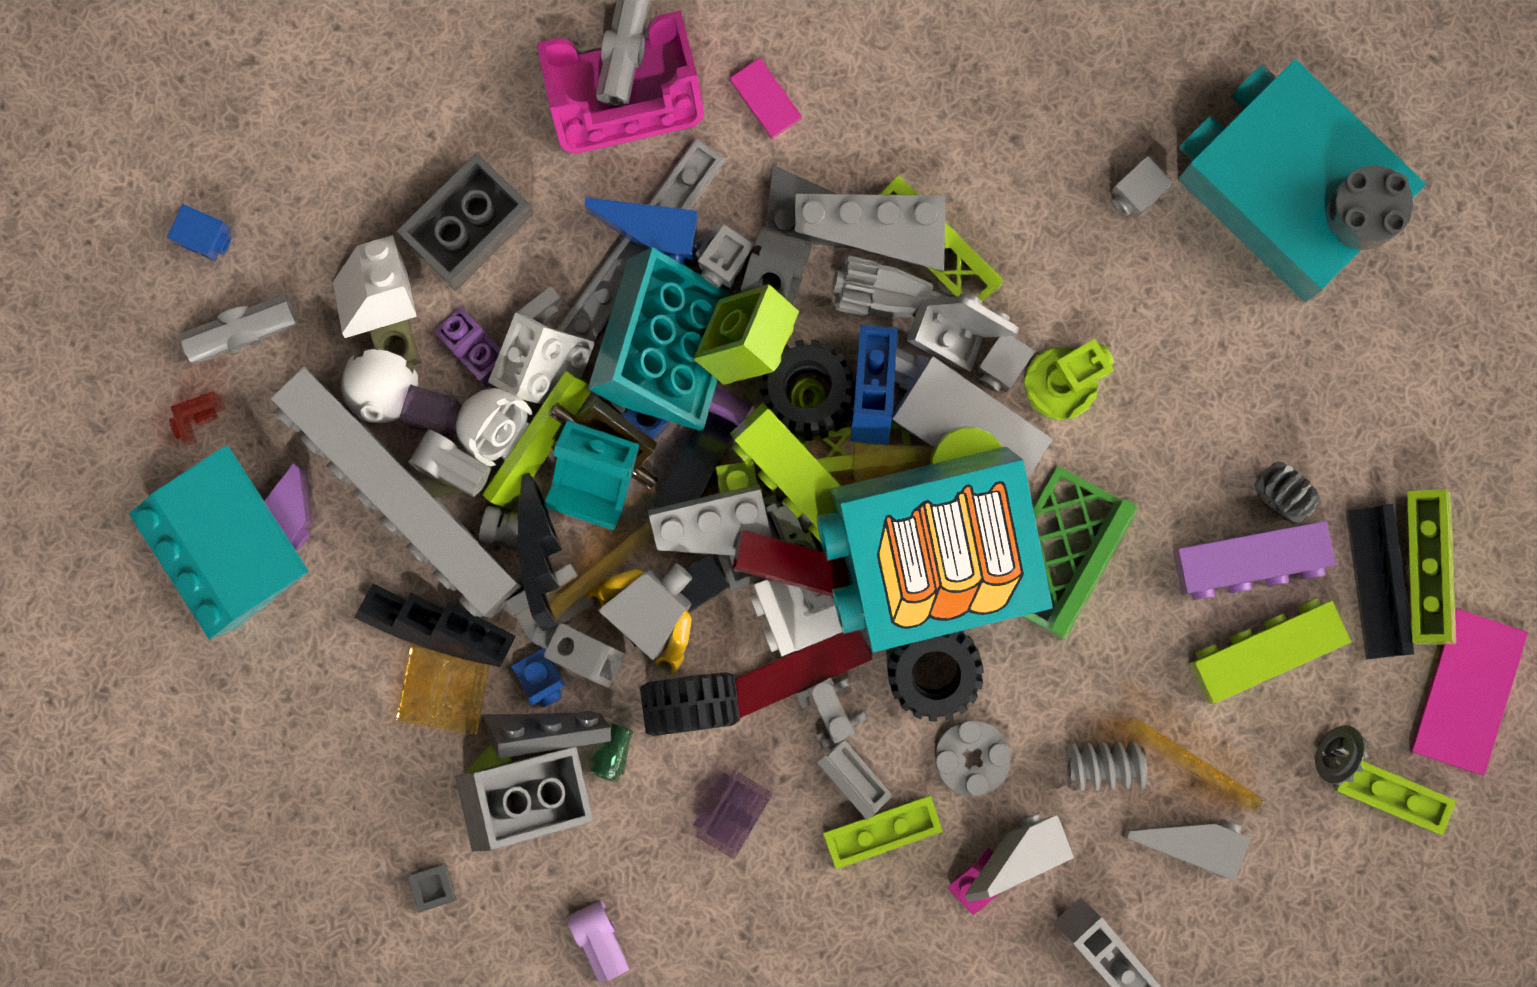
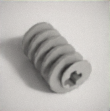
(1106, 765)

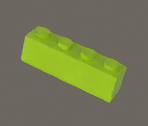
(785, 464)
(1431, 567)
(1269, 652)

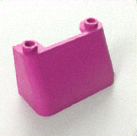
(661, 100)

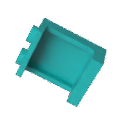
(591, 475)

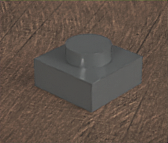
(432, 888)

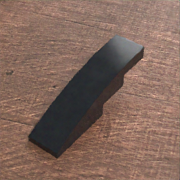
(535, 544)
(432, 627)

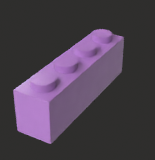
(1254, 558)

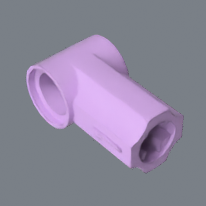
(597, 938)

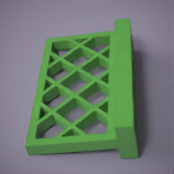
(1095, 558)

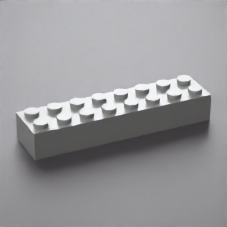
(394, 490)

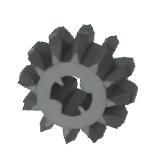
(1287, 492)

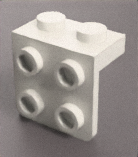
(788, 625)

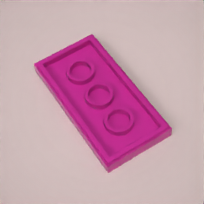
(1469, 693)

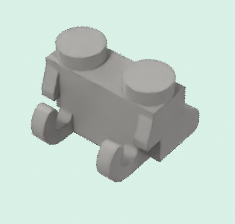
(831, 711)

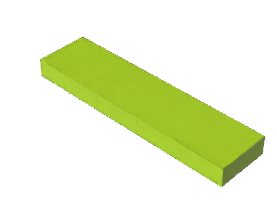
(535, 442)

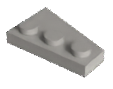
(710, 522)

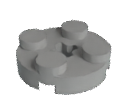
(951, 762)

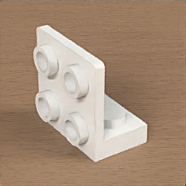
(536, 359)

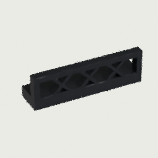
(1380, 582)

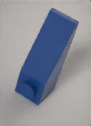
(649, 226)
(874, 385)

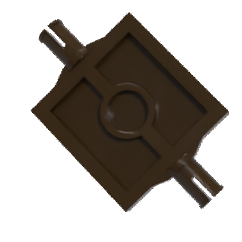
(607, 420)

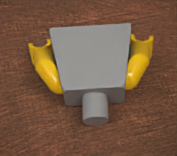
(650, 611)

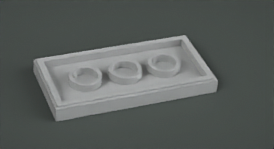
(945, 400)

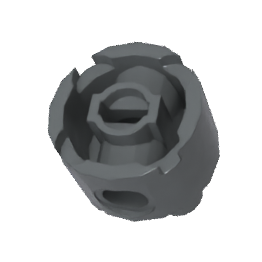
(1369, 207)
(777, 262)

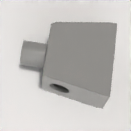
(587, 656)

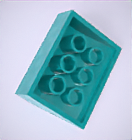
(653, 341)
(218, 543)

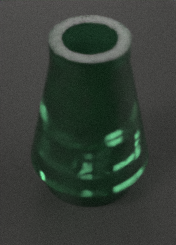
(611, 756)

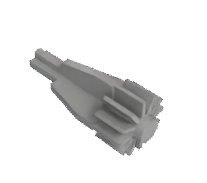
(879, 289)

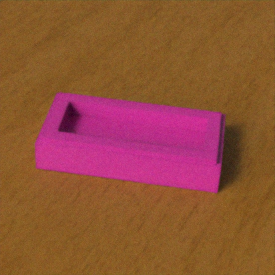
(765, 98)

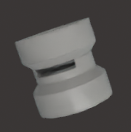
(499, 528)

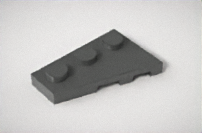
(783, 200)
(543, 732)

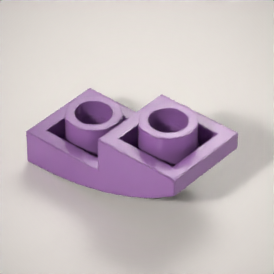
(469, 344)

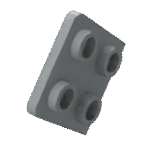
(955, 328)

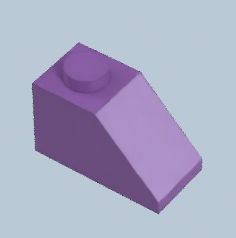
(291, 506)

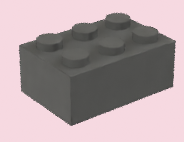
(465, 221)
(524, 799)

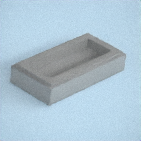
(855, 779)

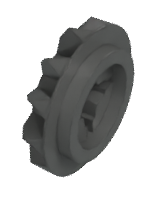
(1333, 745)

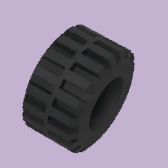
(816, 360)
(938, 701)
(689, 703)

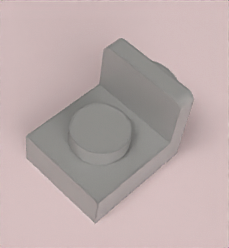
(725, 257)
(543, 307)

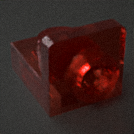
(199, 409)

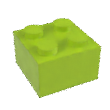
(746, 335)

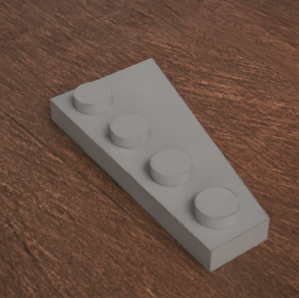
(887, 225)

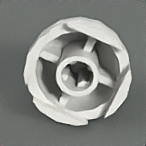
(376, 385)
(491, 424)

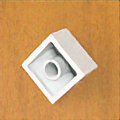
(373, 288)

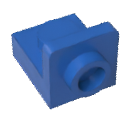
(540, 679)

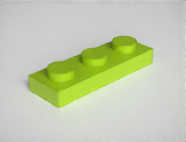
(1399, 798)
(883, 832)

